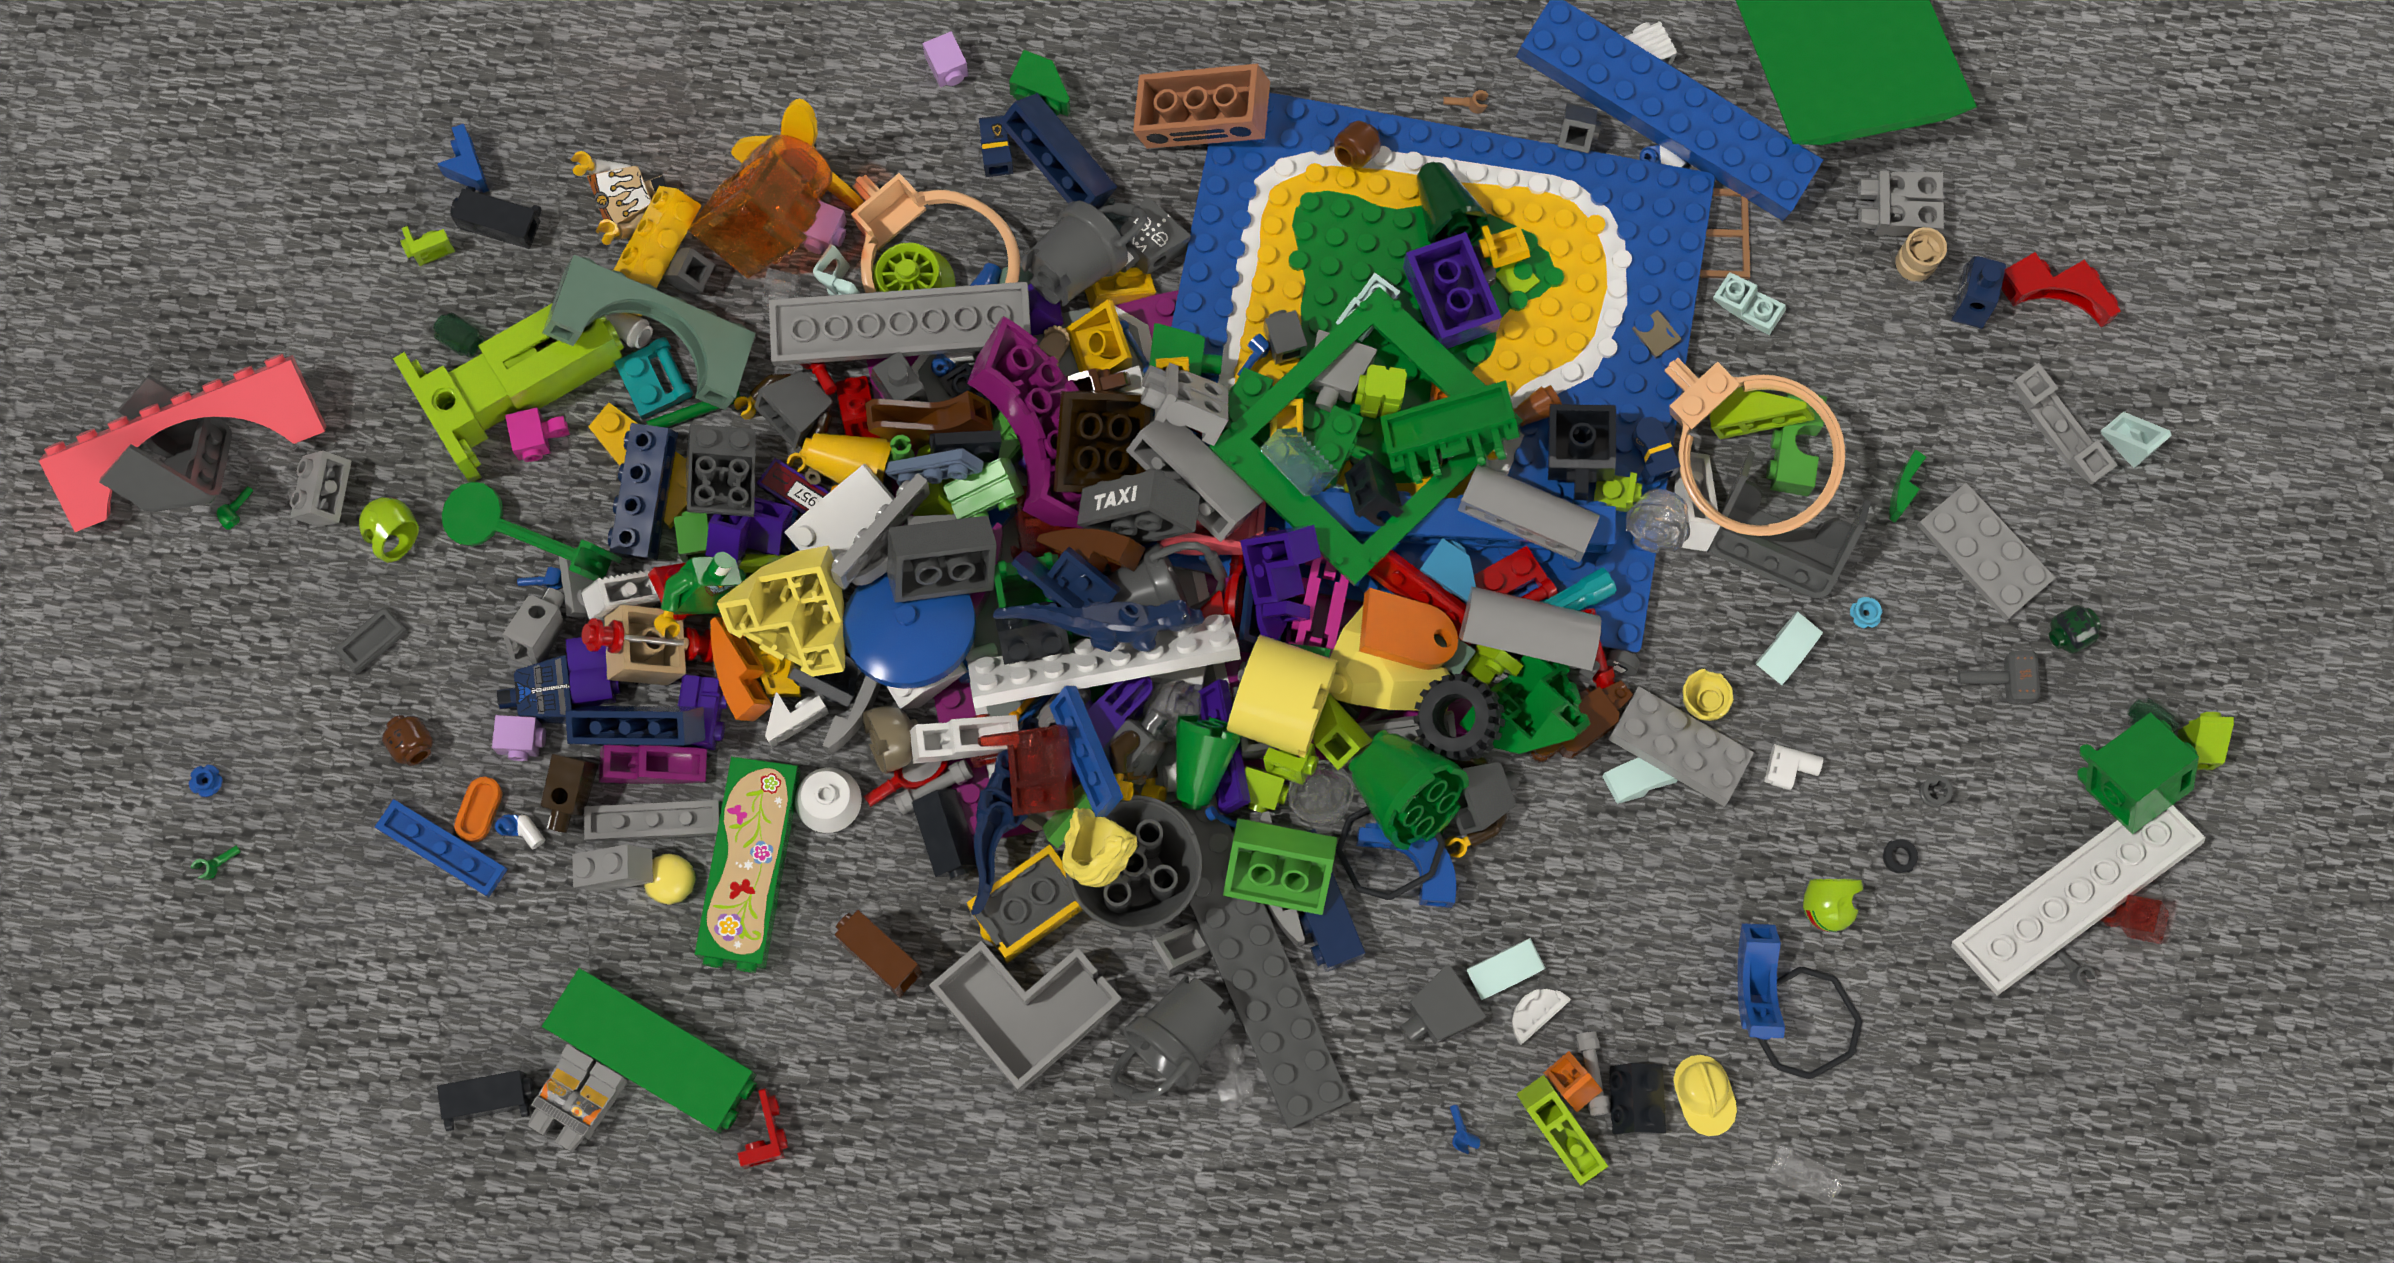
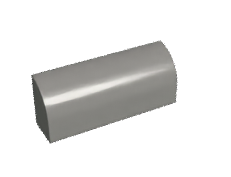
(1184, 458)
(1528, 512)
(1531, 628)

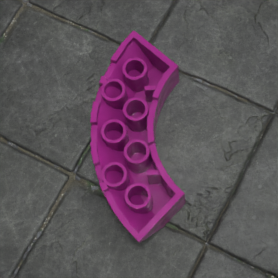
(1028, 393)

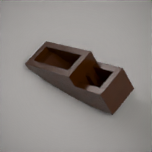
(1095, 546)

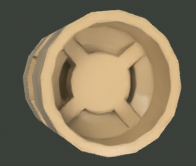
(1921, 254)

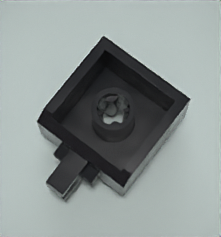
(1584, 461)

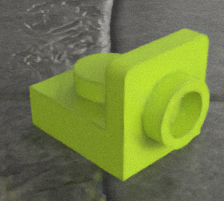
(428, 247)
(1620, 492)
(1491, 661)
(1289, 765)

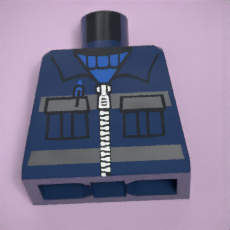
(1978, 284)
(540, 691)

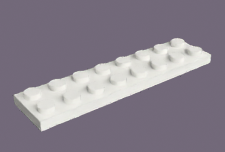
(1089, 666)
(2073, 897)

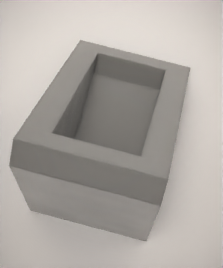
(1180, 948)

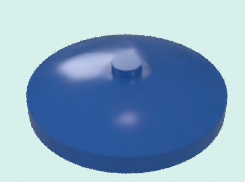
(907, 640)

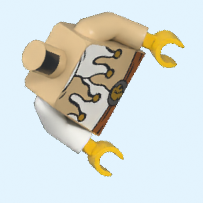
(619, 194)

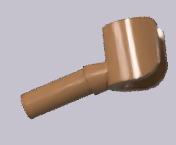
(1469, 102)

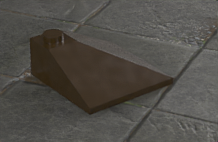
(1095, 435)

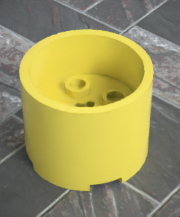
(1281, 695)

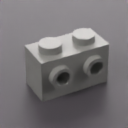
(320, 488)

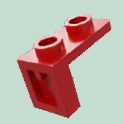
(852, 397)
(758, 1152)

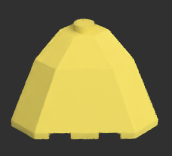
(792, 611)
(1375, 680)

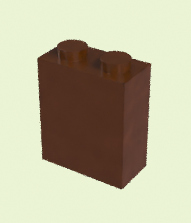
(877, 952)

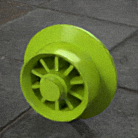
(912, 268)

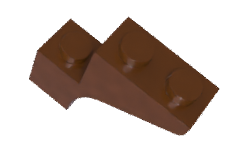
(920, 419)

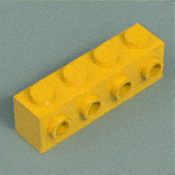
(657, 236)

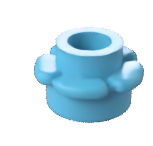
(1869, 605)

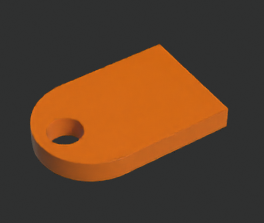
(1405, 631)

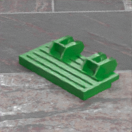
(1448, 426)

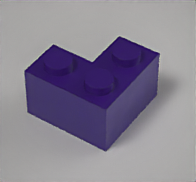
(761, 532)
(1274, 562)

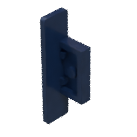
(1069, 580)

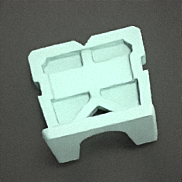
(834, 283)

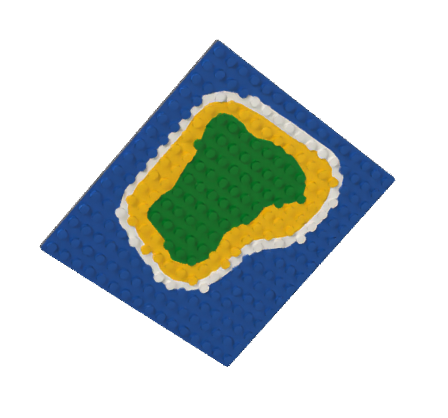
(1604, 237)

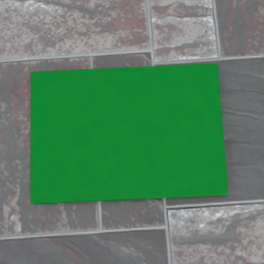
(1855, 66)

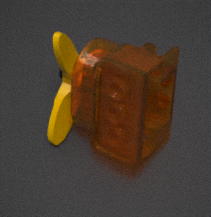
(771, 196)

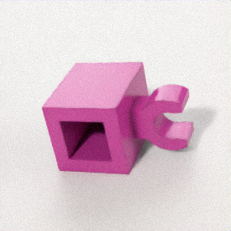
(530, 433)

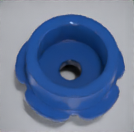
(211, 787)

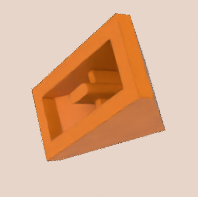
(1573, 1081)

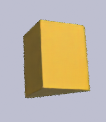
(1100, 340)

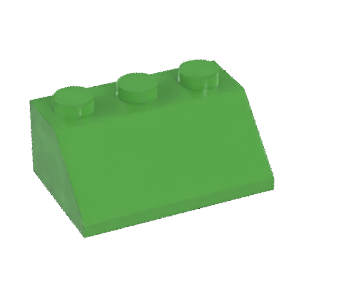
(1280, 866)

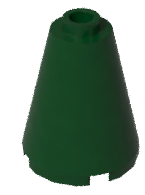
(1448, 205)

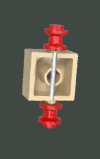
(639, 651)

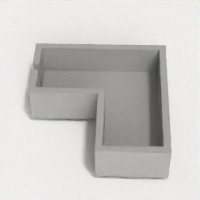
(1020, 1028)

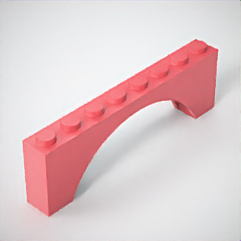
(268, 396)

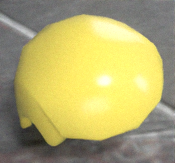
(1707, 695)
(671, 879)

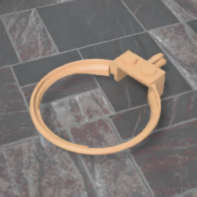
(898, 205)
(1707, 393)

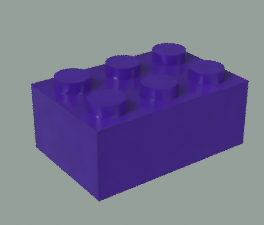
(1452, 291)

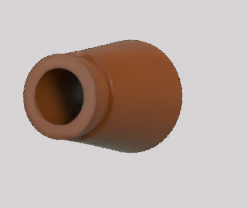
(1537, 405)

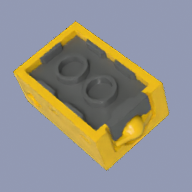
(1027, 905)

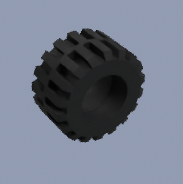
(1432, 713)

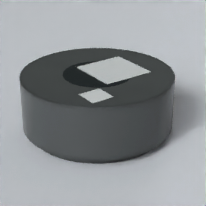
(1623, 662)

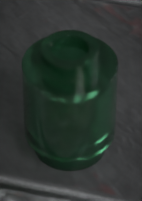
(457, 334)
(2142, 708)

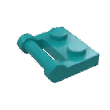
(643, 383)

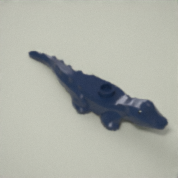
(1111, 622)
(994, 819)

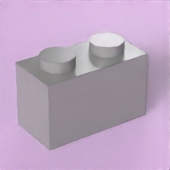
(612, 868)

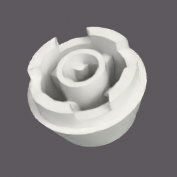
(828, 800)

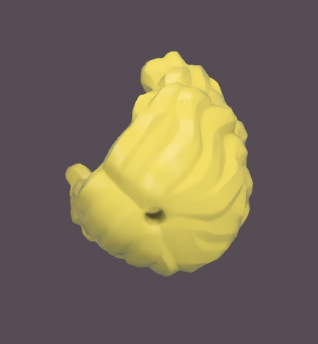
(1096, 849)

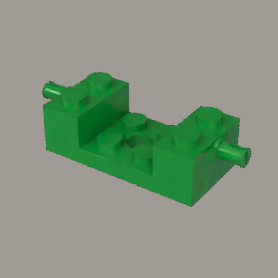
(1330, 432)

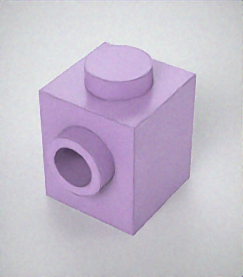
(826, 230)
(518, 737)

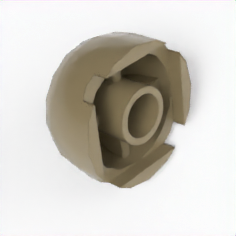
(889, 736)

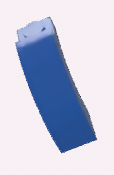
(1437, 891)
(1758, 981)

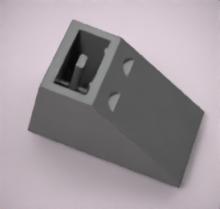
(720, 470)

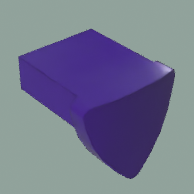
(1042, 312)
(1274, 616)

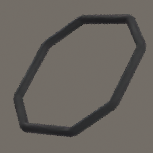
(1387, 896)
(1855, 1035)

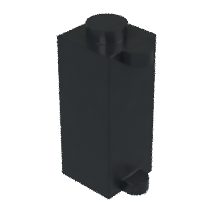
(495, 218)
(945, 834)
(485, 1097)

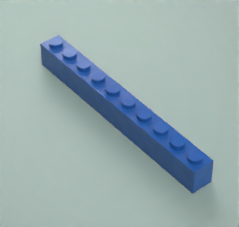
(1453, 525)

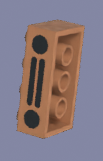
(1202, 106)

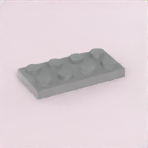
(1986, 551)
(1681, 746)

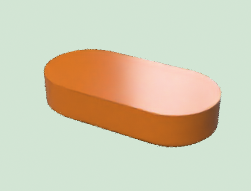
(478, 809)

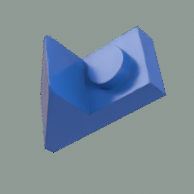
(465, 166)

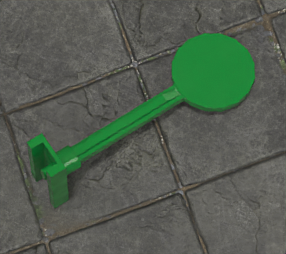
(476, 513)

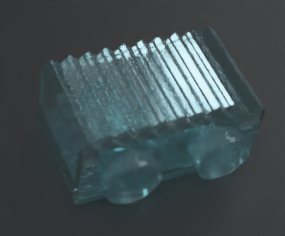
(1299, 461)

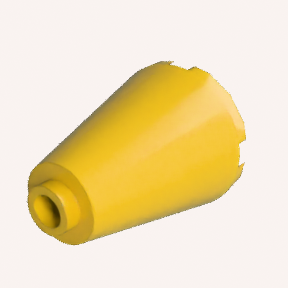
(842, 455)

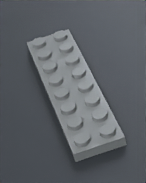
(892, 322)

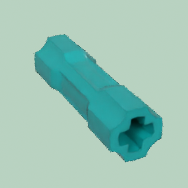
(1586, 592)

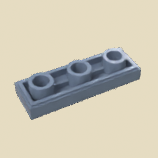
(935, 466)

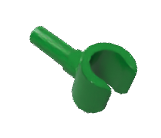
(226, 512)
(213, 864)

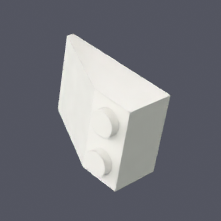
(841, 513)

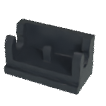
(1373, 490)

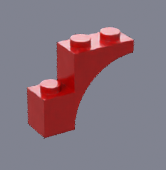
(2077, 285)

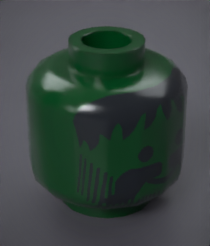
(2074, 629)

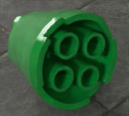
(1407, 788)

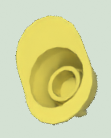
(1705, 1095)

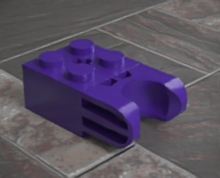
(1116, 706)

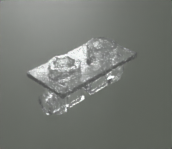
(1236, 1086)
(1805, 1175)

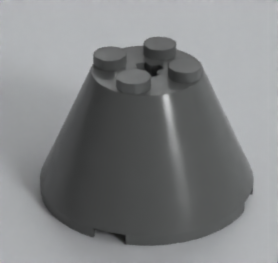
(1167, 873)

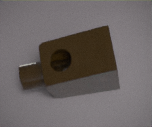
(568, 776)

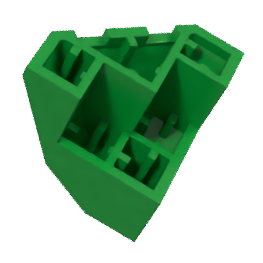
(1537, 706)

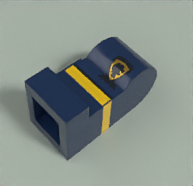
(995, 147)
(1656, 449)

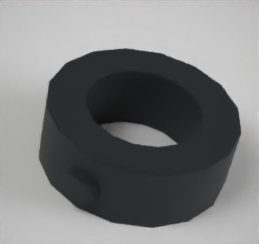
(1906, 845)

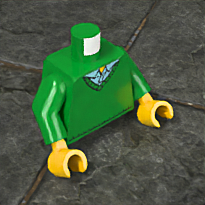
(697, 589)

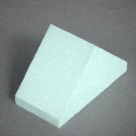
(2134, 437)

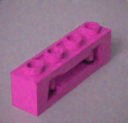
(1311, 589)

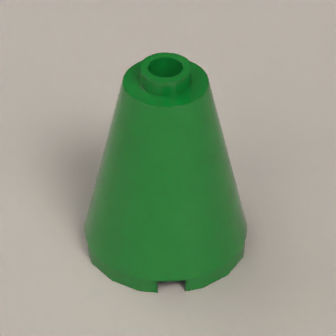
(1201, 758)

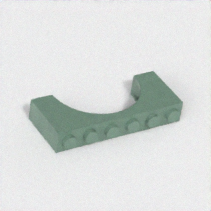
(715, 344)

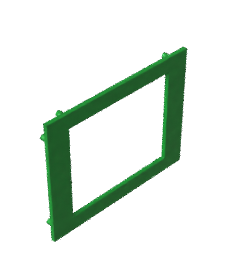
(1257, 471)

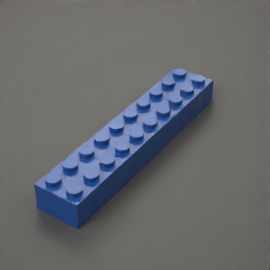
(1669, 108)

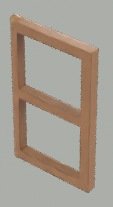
(1744, 234)

